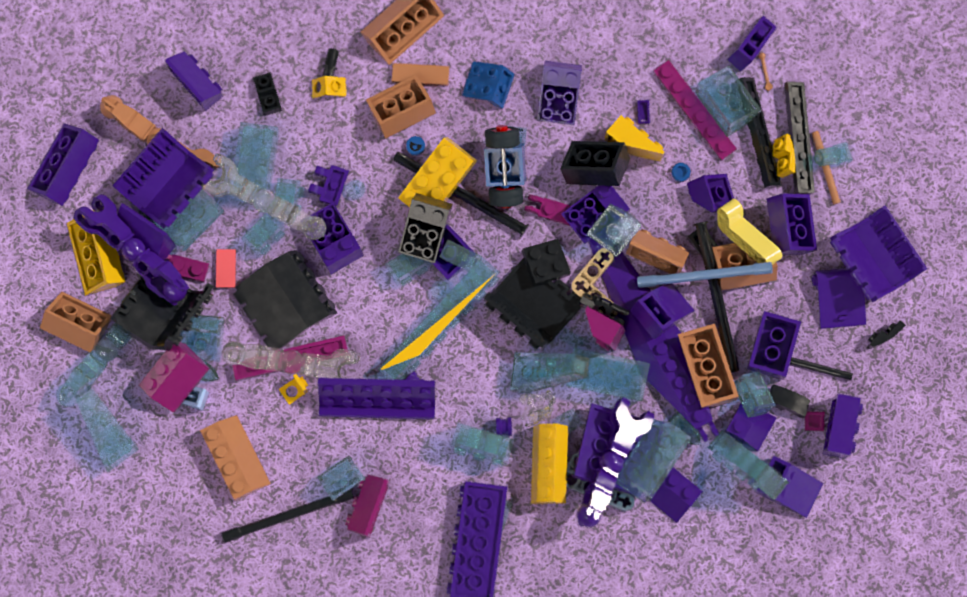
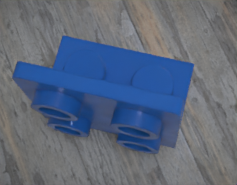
(488, 83)

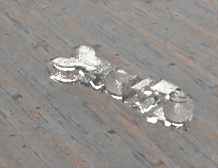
(263, 200)
(291, 361)

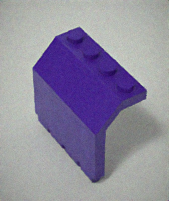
(163, 179)
(878, 254)

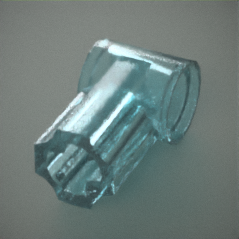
(833, 155)

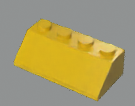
(96, 260)
(549, 464)

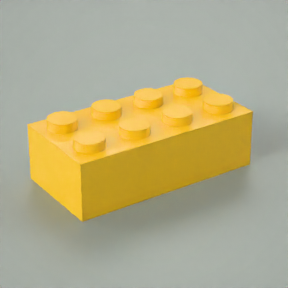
(440, 173)

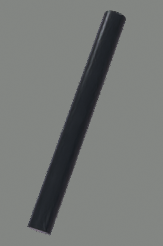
(821, 368)

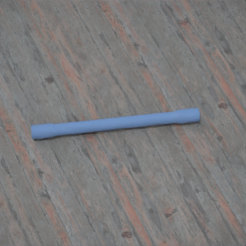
(755, 269)

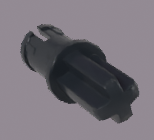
(330, 63)

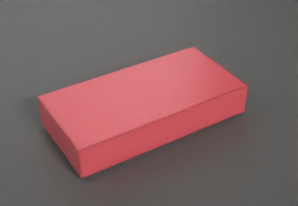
(225, 268)

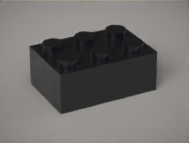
(595, 163)

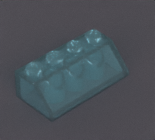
(652, 460)

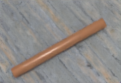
(826, 170)

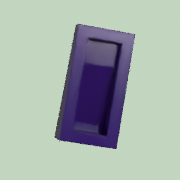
(643, 111)

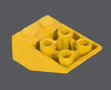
(635, 140)

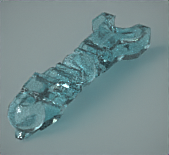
(92, 365)

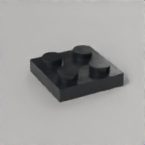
(546, 262)

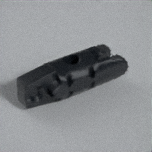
(597, 303)

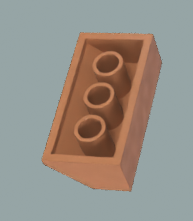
(401, 26)
(708, 366)
(235, 457)

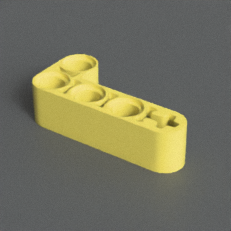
(745, 235)

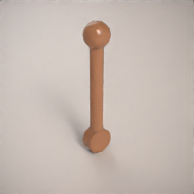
(768, 86)

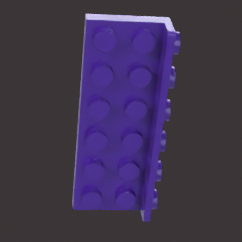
(376, 398)
(477, 540)

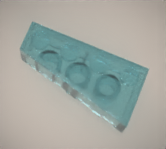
(545, 370)
(106, 431)
(747, 465)

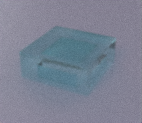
(570, 419)

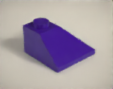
(710, 191)
(750, 430)

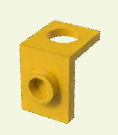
(329, 86)
(297, 382)

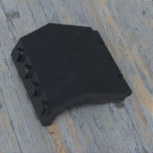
(284, 299)
(533, 310)
(157, 321)

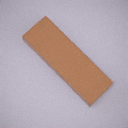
(426, 73)

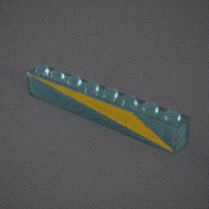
(439, 321)

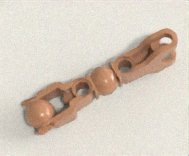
(139, 126)

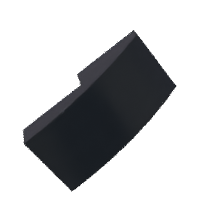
(267, 94)
(881, 338)
(789, 400)

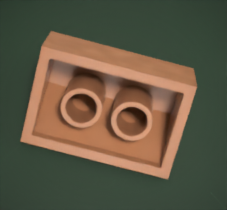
(401, 106)
(657, 252)
(733, 256)
(75, 321)

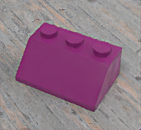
(604, 330)
(174, 377)
(367, 505)

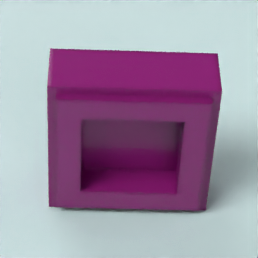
(814, 421)

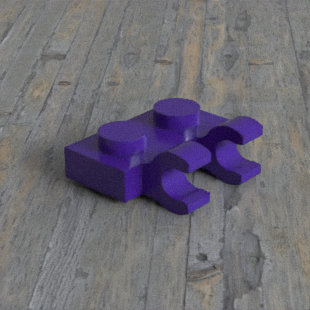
(333, 186)

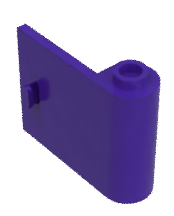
(837, 297)

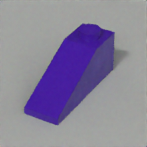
(752, 44)

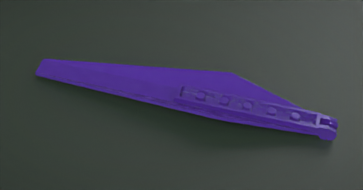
(668, 365)

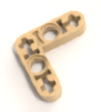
(590, 281)

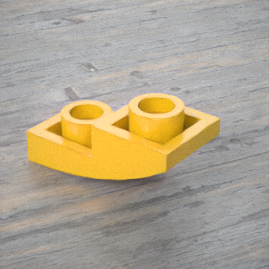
(784, 152)

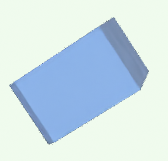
(197, 398)

